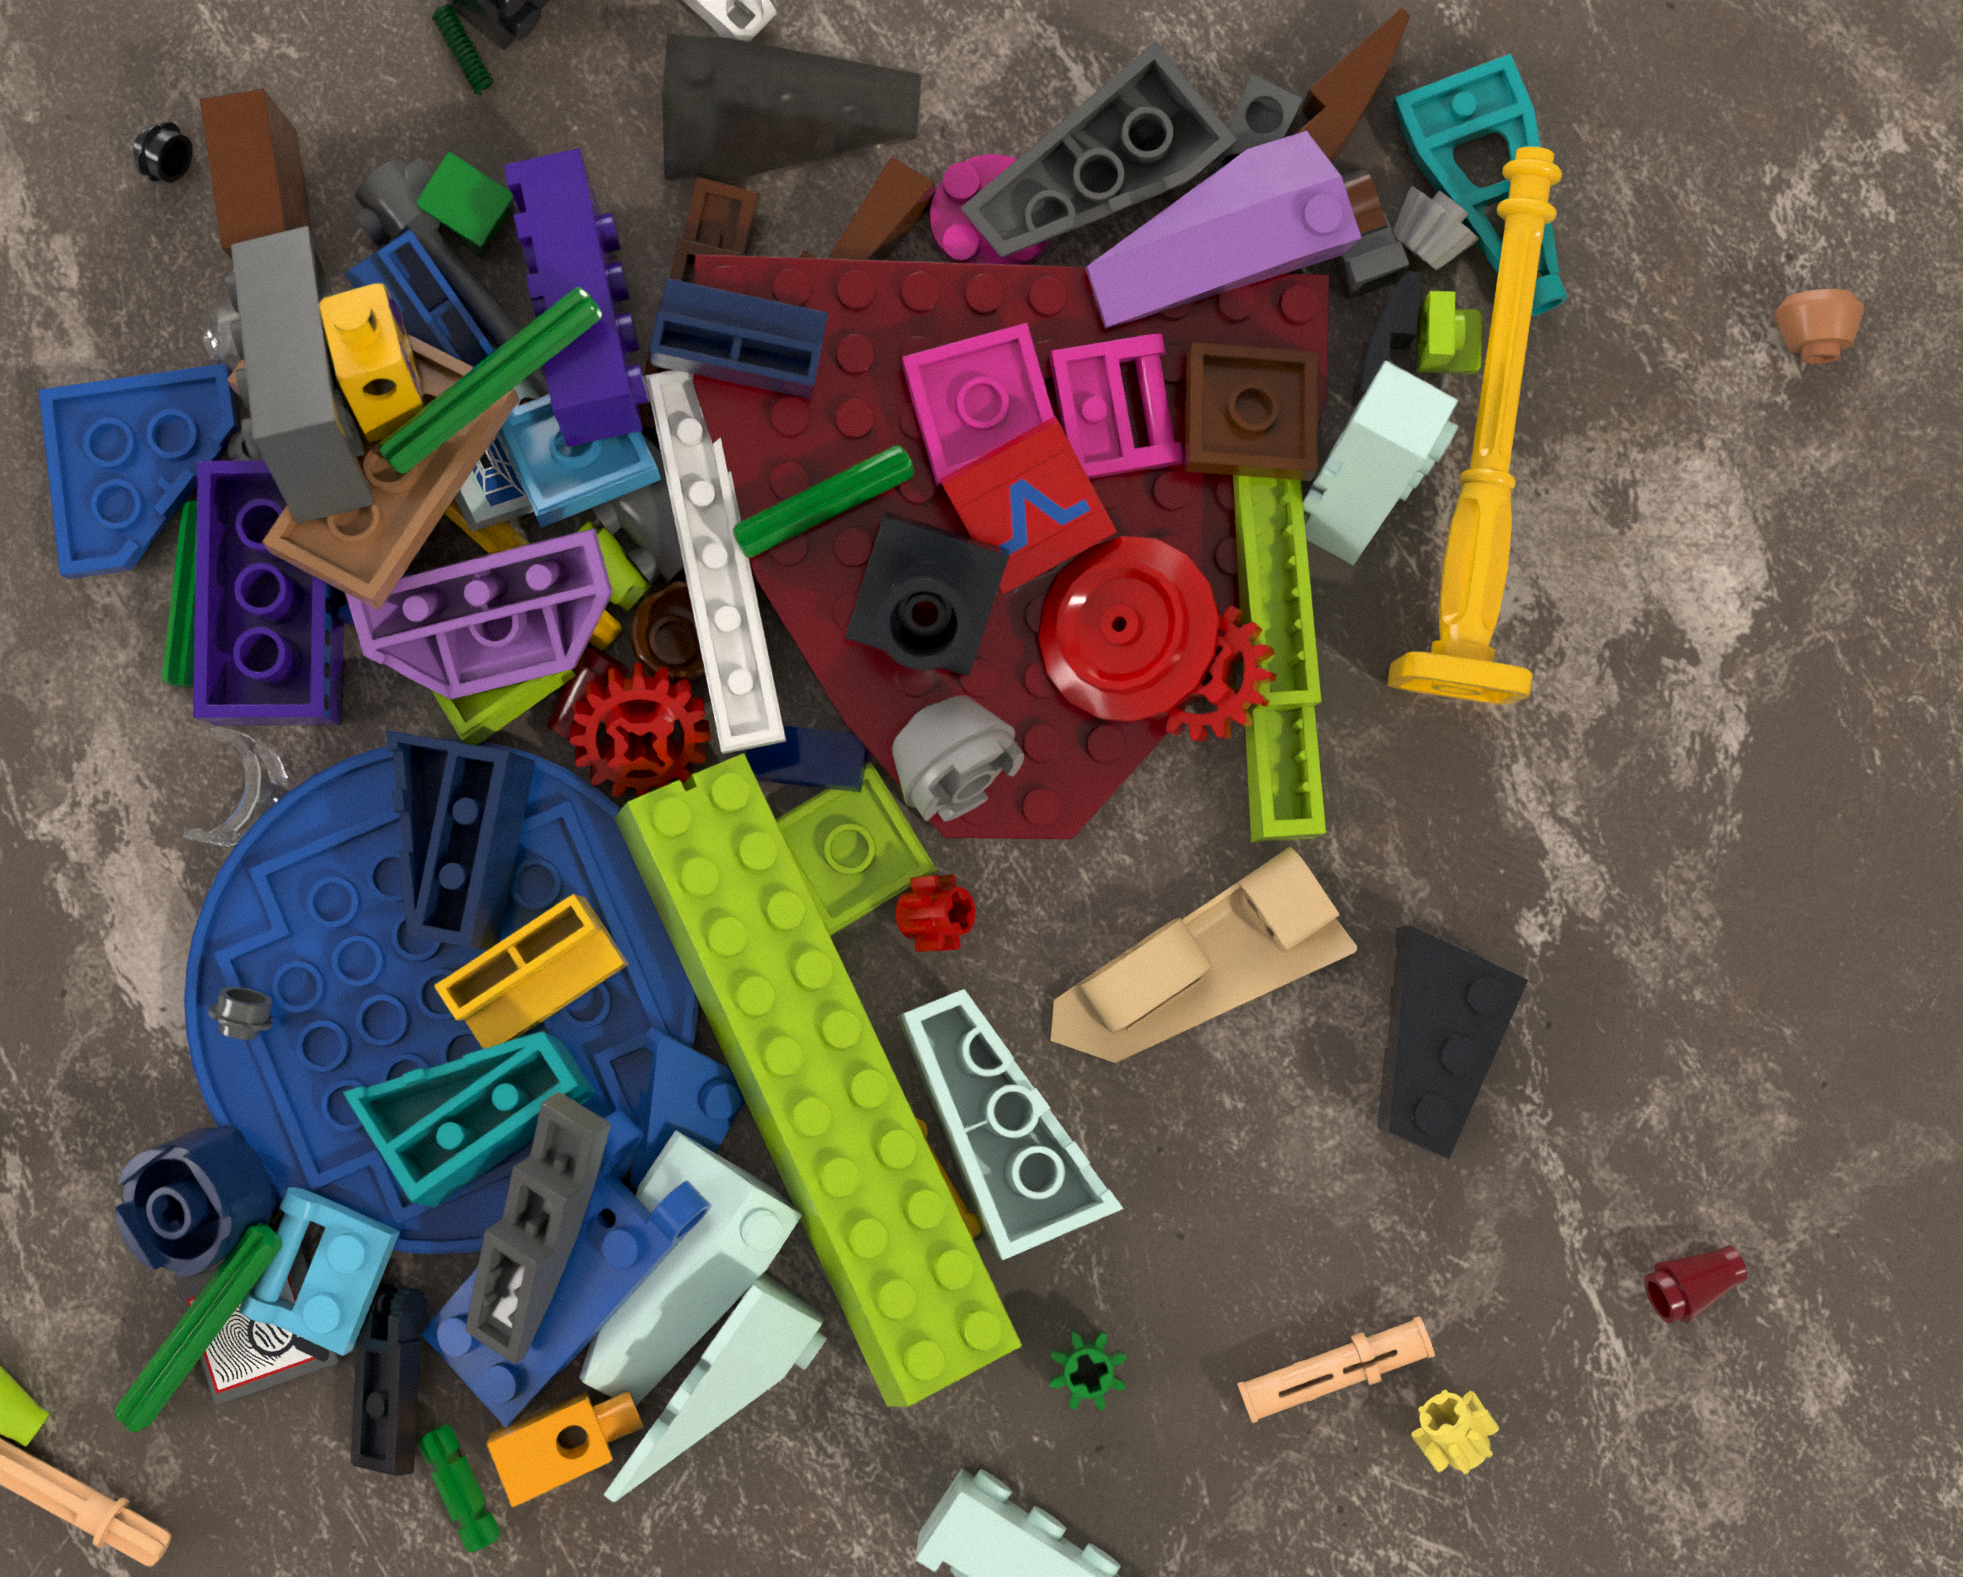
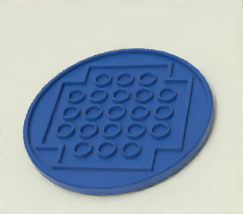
(320, 927)

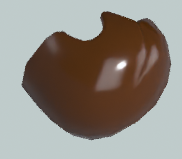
(667, 634)

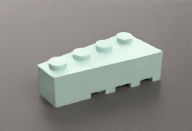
(1377, 460)
(1004, 1139)

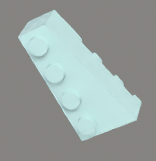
(992, 1537)

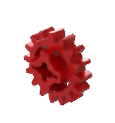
(1232, 703)
(639, 706)

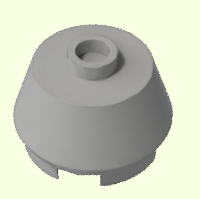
(953, 756)

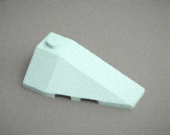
(697, 1277)
(745, 1359)

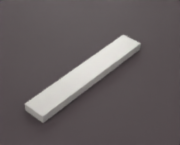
(715, 569)

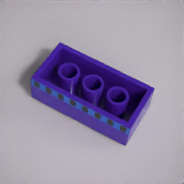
(262, 626)

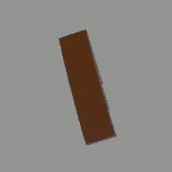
(1347, 90)
(716, 224)

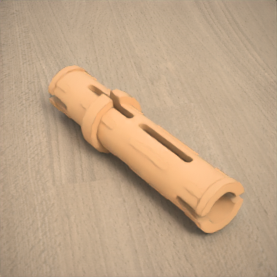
(1336, 1369)

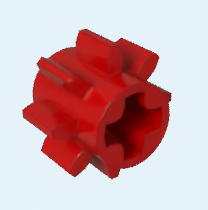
(935, 913)

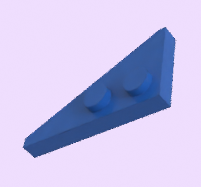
(685, 1095)

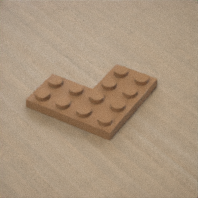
(374, 545)

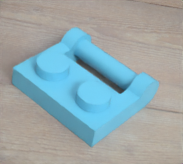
(339, 1278)

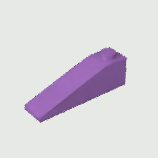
(1243, 224)

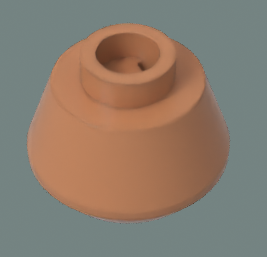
(1819, 323)

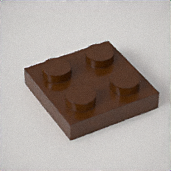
(1251, 411)

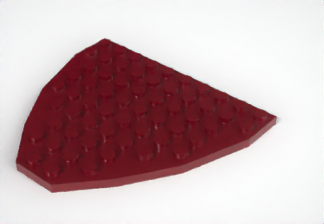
(864, 407)

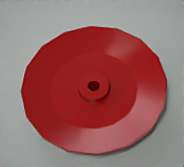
(1165, 638)

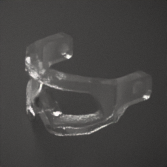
(266, 797)

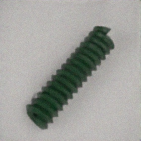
(462, 48)

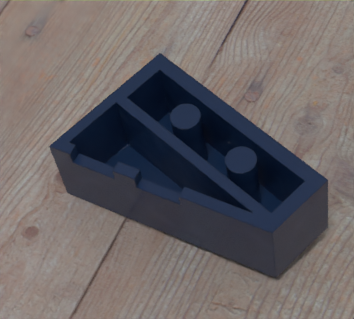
(459, 835)

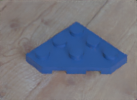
(129, 459)

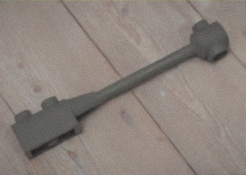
(391, 209)

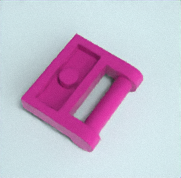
(1096, 410)

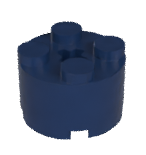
(193, 1199)

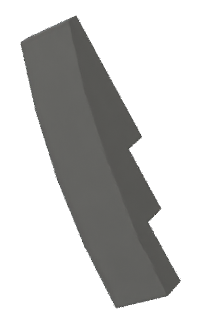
(540, 1223)

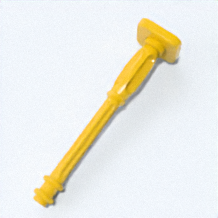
(1481, 526)

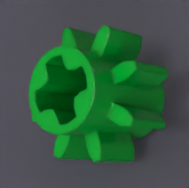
(1077, 1384)

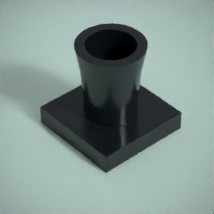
(933, 565)

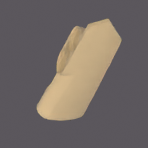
(1198, 967)

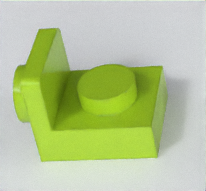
(1447, 336)

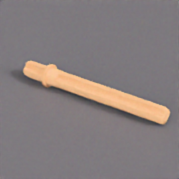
(82, 1506)

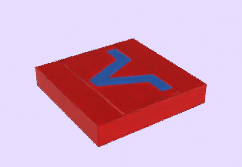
(1031, 502)

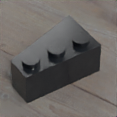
(1441, 1038)

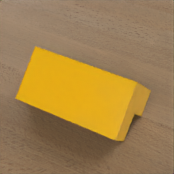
(533, 973)

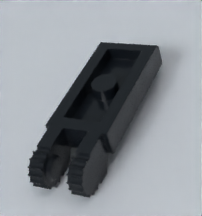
(388, 1381)

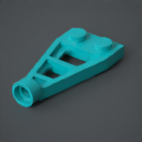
(1460, 111)

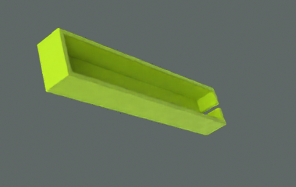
(817, 1082)

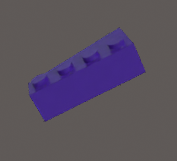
(570, 247)

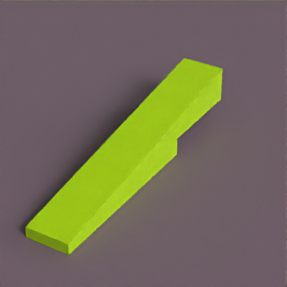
(1278, 597)

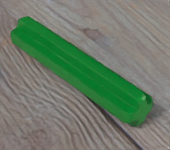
(823, 501)
(179, 644)

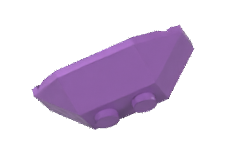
(490, 616)

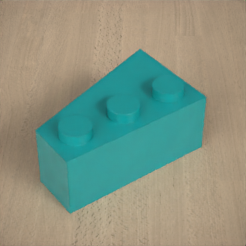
(466, 1115)

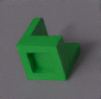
(466, 203)

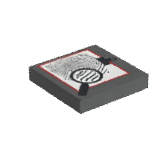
(255, 1354)

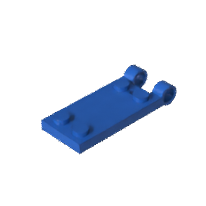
(597, 1280)

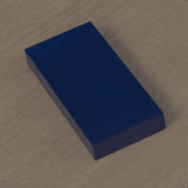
(812, 760)

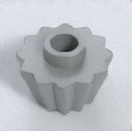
(1433, 228)

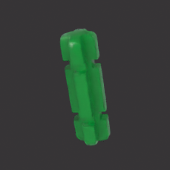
(458, 1488)

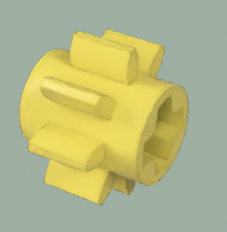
(1455, 1431)

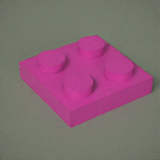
(976, 395)

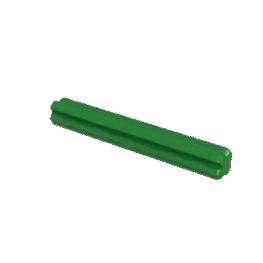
(490, 380)
(198, 1327)

